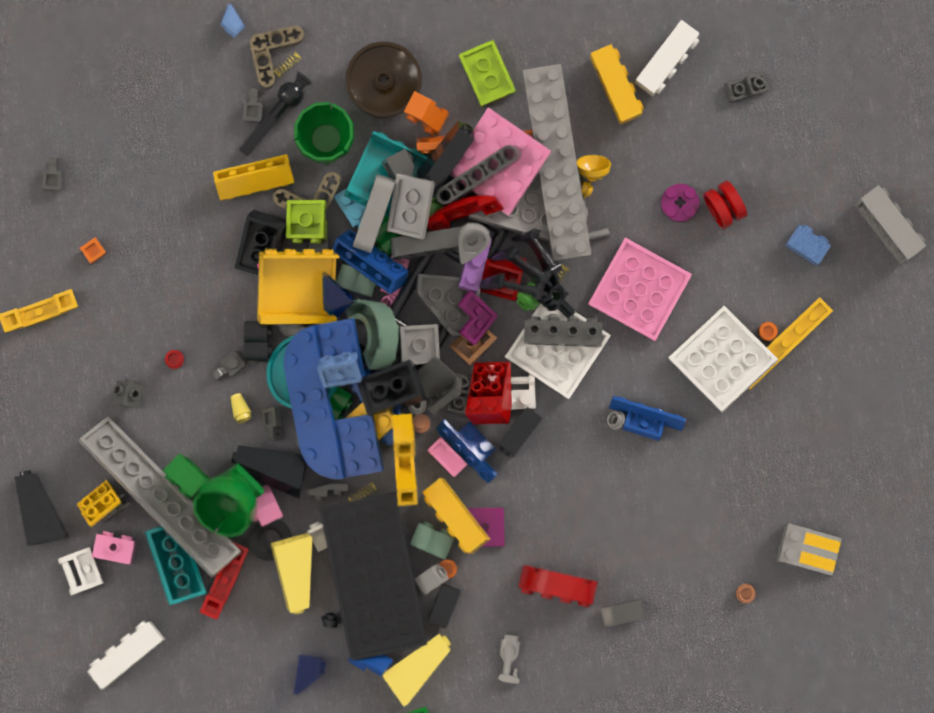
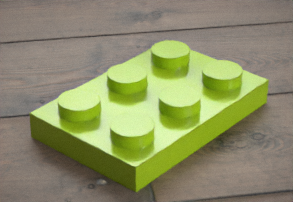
(487, 73)

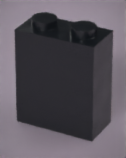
(519, 432)

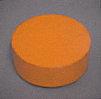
(767, 331)
(450, 567)

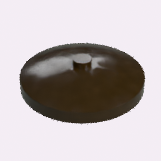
(383, 79)

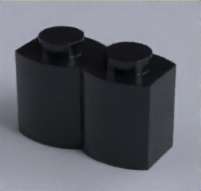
(257, 341)

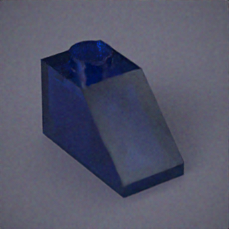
(335, 297)
(308, 671)

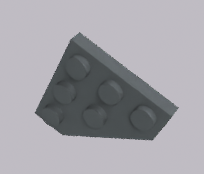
(442, 297)

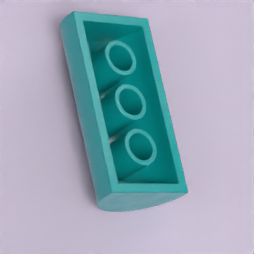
(175, 567)

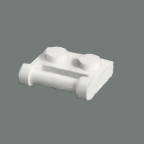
(523, 398)
(86, 568)

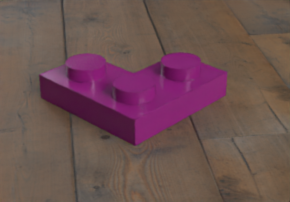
(480, 317)

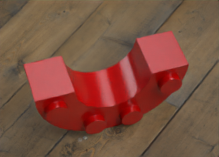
(558, 585)

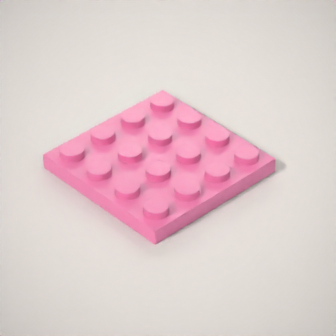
(510, 185)
(640, 289)

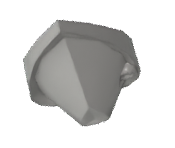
(472, 242)

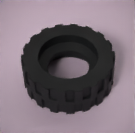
(257, 532)

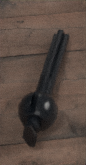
(290, 96)

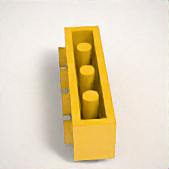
(616, 84)
(253, 177)
(456, 516)

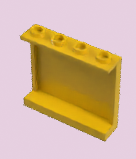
(293, 286)

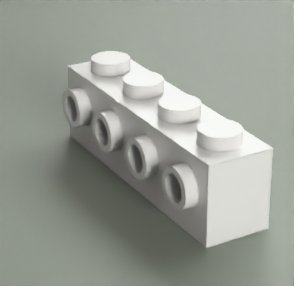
(666, 58)
(127, 654)

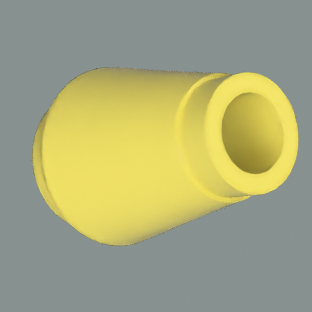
(240, 409)

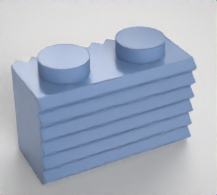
(808, 244)

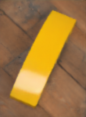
(38, 312)

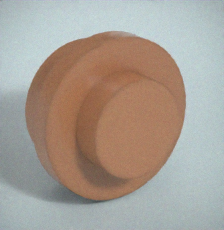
(421, 423)
(745, 593)

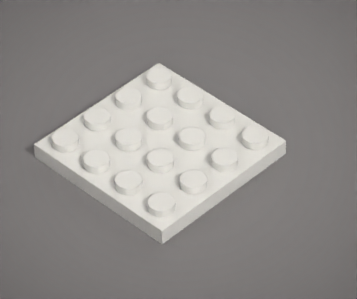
(723, 359)
(555, 366)

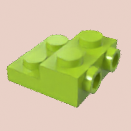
(306, 221)

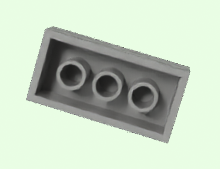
(890, 224)

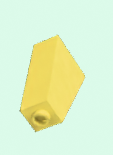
(294, 570)
(413, 671)

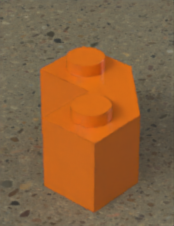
(424, 111)

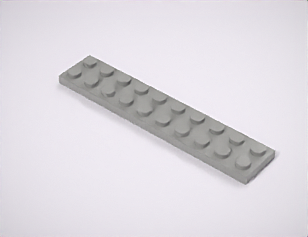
(560, 172)
(157, 495)

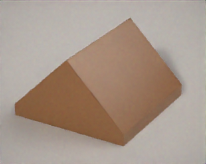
(471, 353)

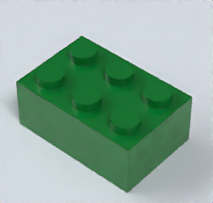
(186, 474)

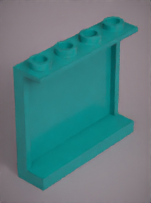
(370, 164)

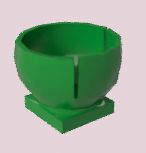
(324, 133)
(228, 497)

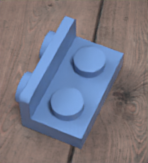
(339, 369)

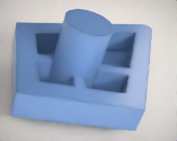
(232, 22)

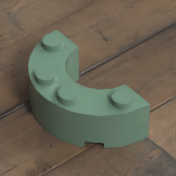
(381, 331)

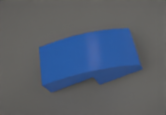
(378, 664)

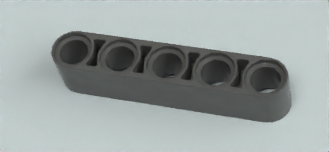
(487, 173)
(434, 243)

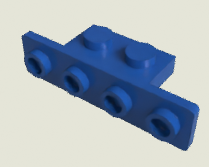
(646, 420)
(471, 447)

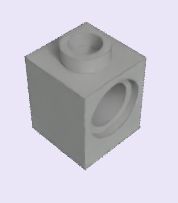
(431, 578)

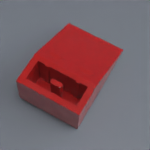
(490, 393)

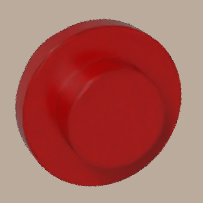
(174, 359)

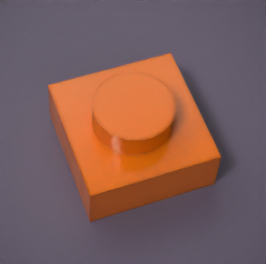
(93, 250)

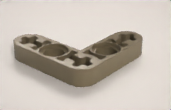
(264, 50)
(325, 182)

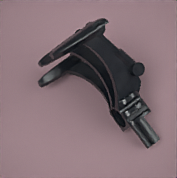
(545, 282)

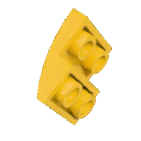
(99, 503)

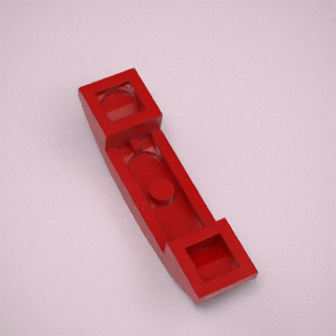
(441, 219)
(223, 585)

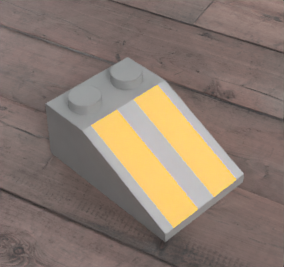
(808, 549)

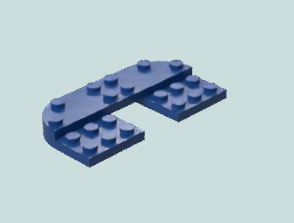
(328, 445)

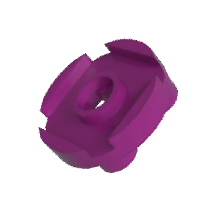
(671, 209)

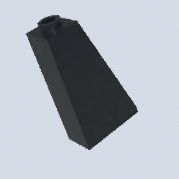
(446, 155)
(273, 468)
(37, 511)

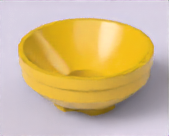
(593, 167)

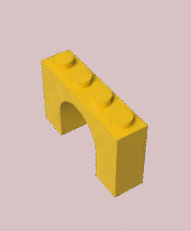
(404, 459)

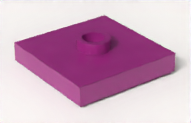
(492, 523)

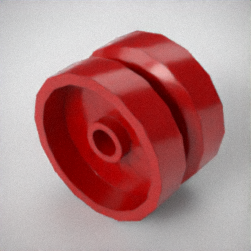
(725, 204)

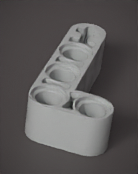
(374, 213)

